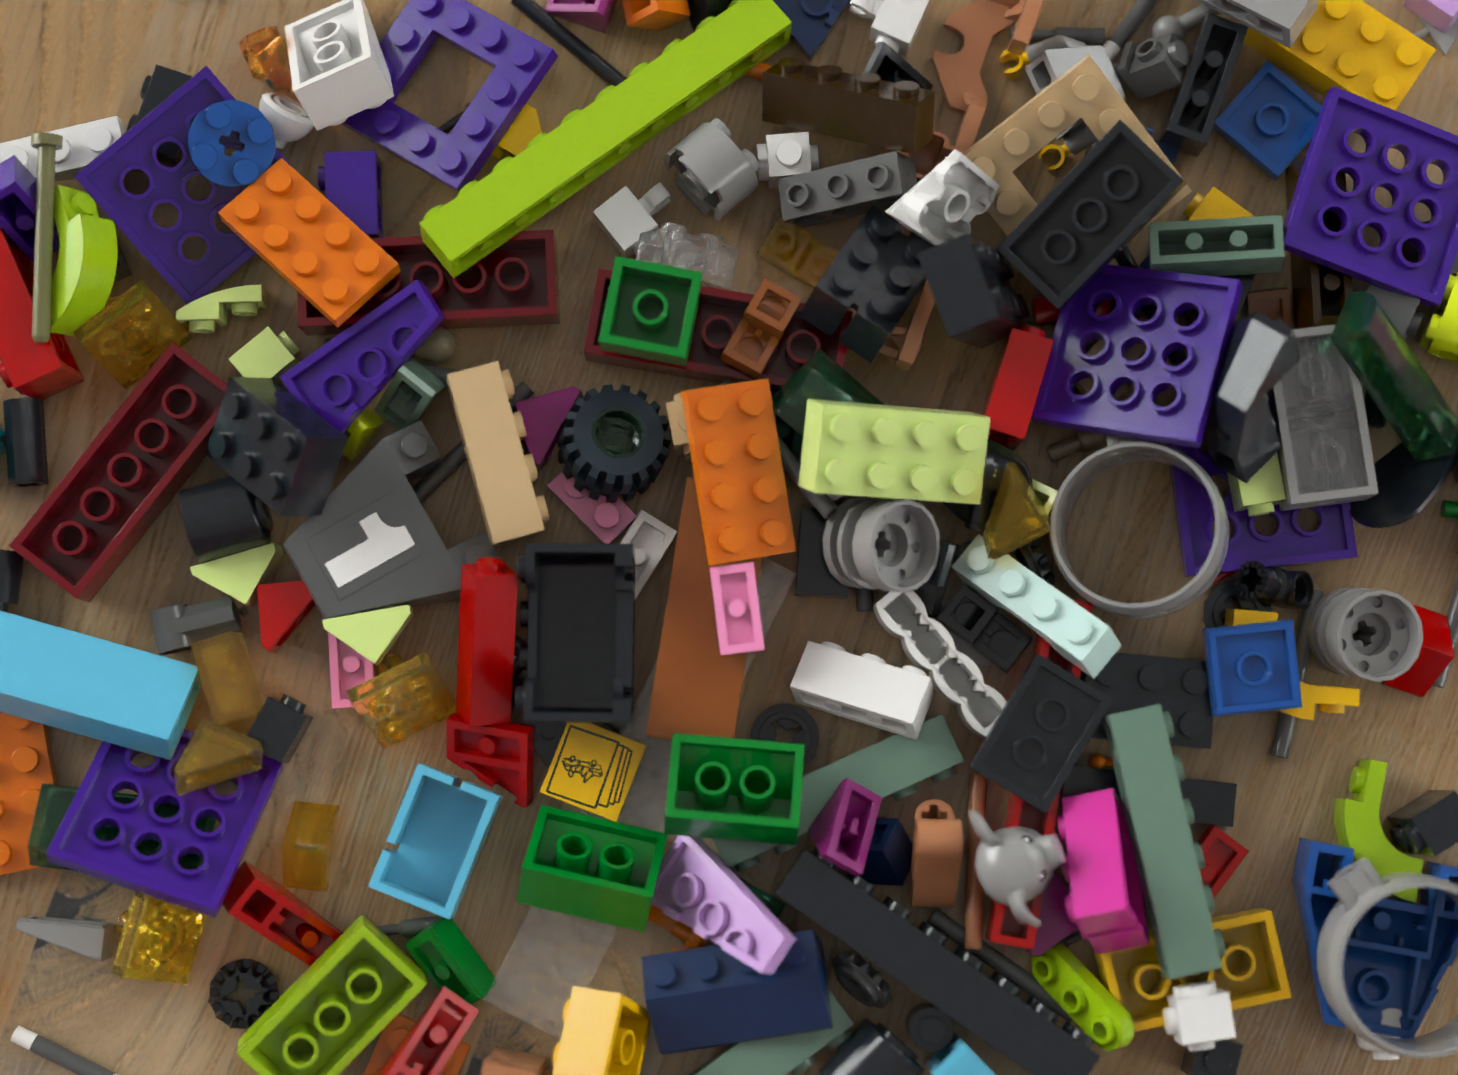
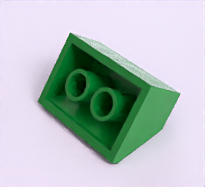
(734, 789)
(591, 868)

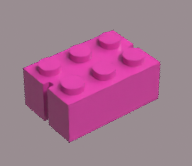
(1102, 872)

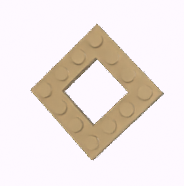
(1074, 95)

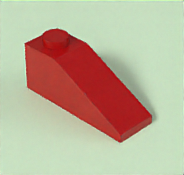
(278, 914)
(432, 1037)

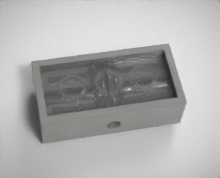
(1321, 427)

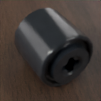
(224, 519)
(872, 1051)

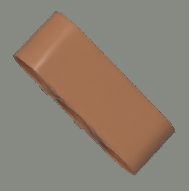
(935, 856)

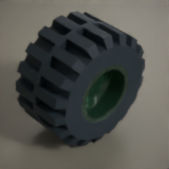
(613, 443)

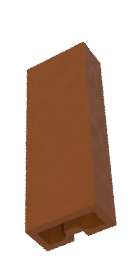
(694, 684)

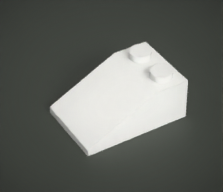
(337, 63)

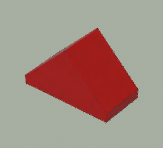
(281, 611)
(1433, 656)

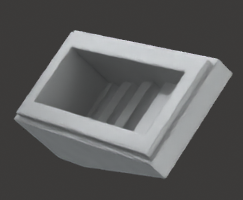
(83, 937)

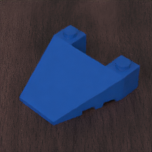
(1394, 948)

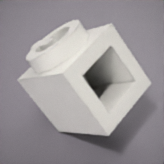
(786, 156)
(1199, 1015)

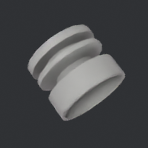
(881, 544)
(1386, 636)

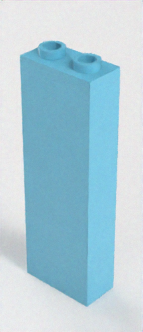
(94, 686)

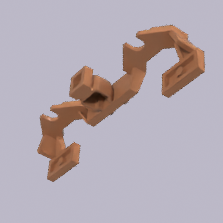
(964, 94)

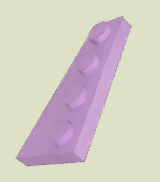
(718, 906)

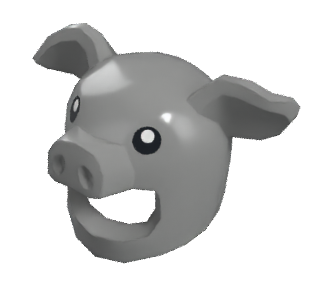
(1015, 864)

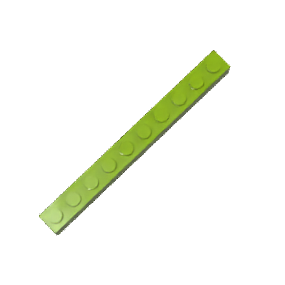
(603, 133)

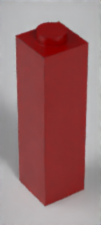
(486, 642)

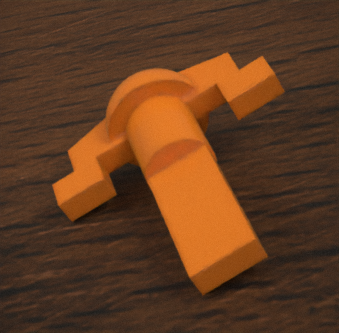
(677, 929)

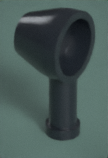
(993, 473)

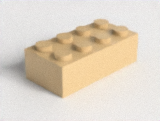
(495, 453)

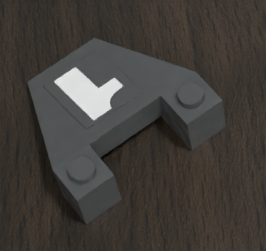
(376, 539)

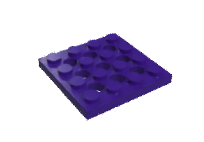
(1318, 192)
(134, 212)
(1193, 380)
(1286, 547)
(160, 874)

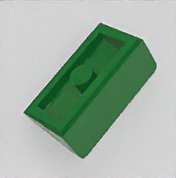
(451, 960)

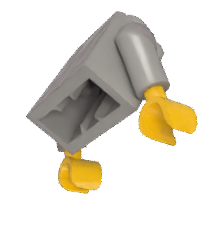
(1047, 63)

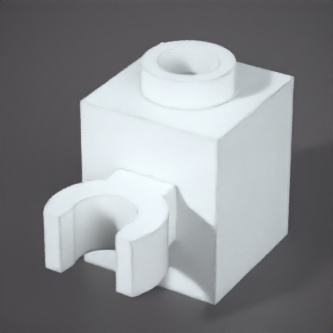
(894, 20)
(626, 217)

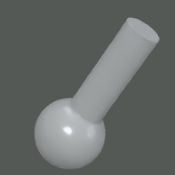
(1182, 24)

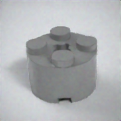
(713, 169)

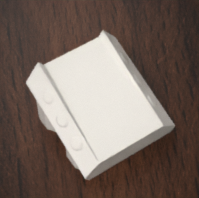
(945, 200)

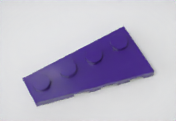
(361, 360)

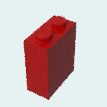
(1016, 384)

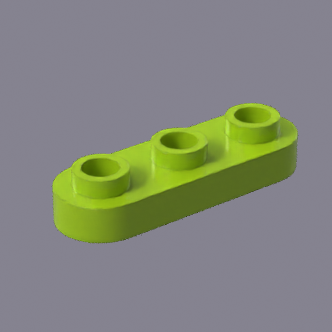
(1083, 997)

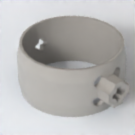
(1118, 452)
(1358, 889)

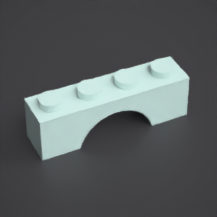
(1046, 610)

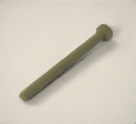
(47, 145)

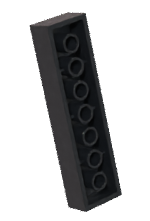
(934, 972)

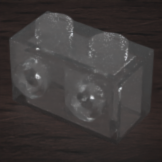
(698, 253)

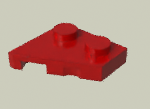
(494, 754)

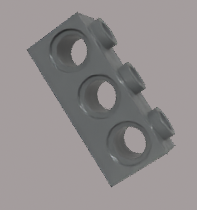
(846, 189)

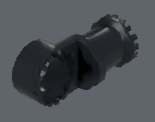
(1274, 585)

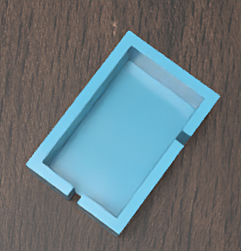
(439, 840)

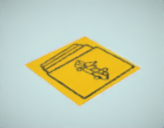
(593, 769)

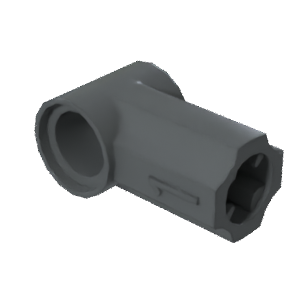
(184, 624)

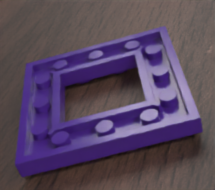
(518, 70)

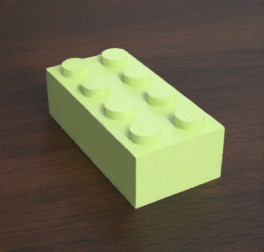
(893, 452)

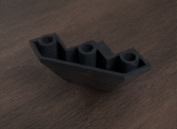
(1239, 423)

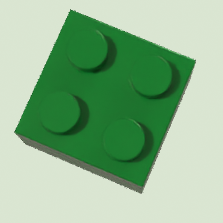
(650, 311)

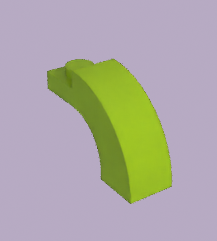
(84, 263)
(1360, 828)

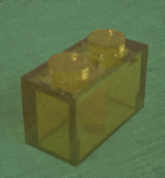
(227, 678)

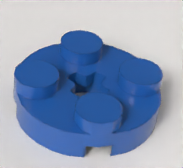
(209, 155)

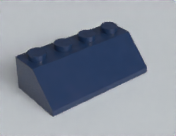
(716, 1000)

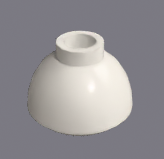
(286, 117)

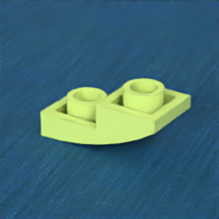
(211, 310)

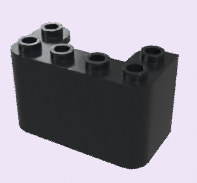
(577, 633)

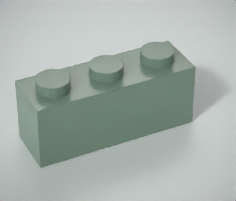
(1218, 246)

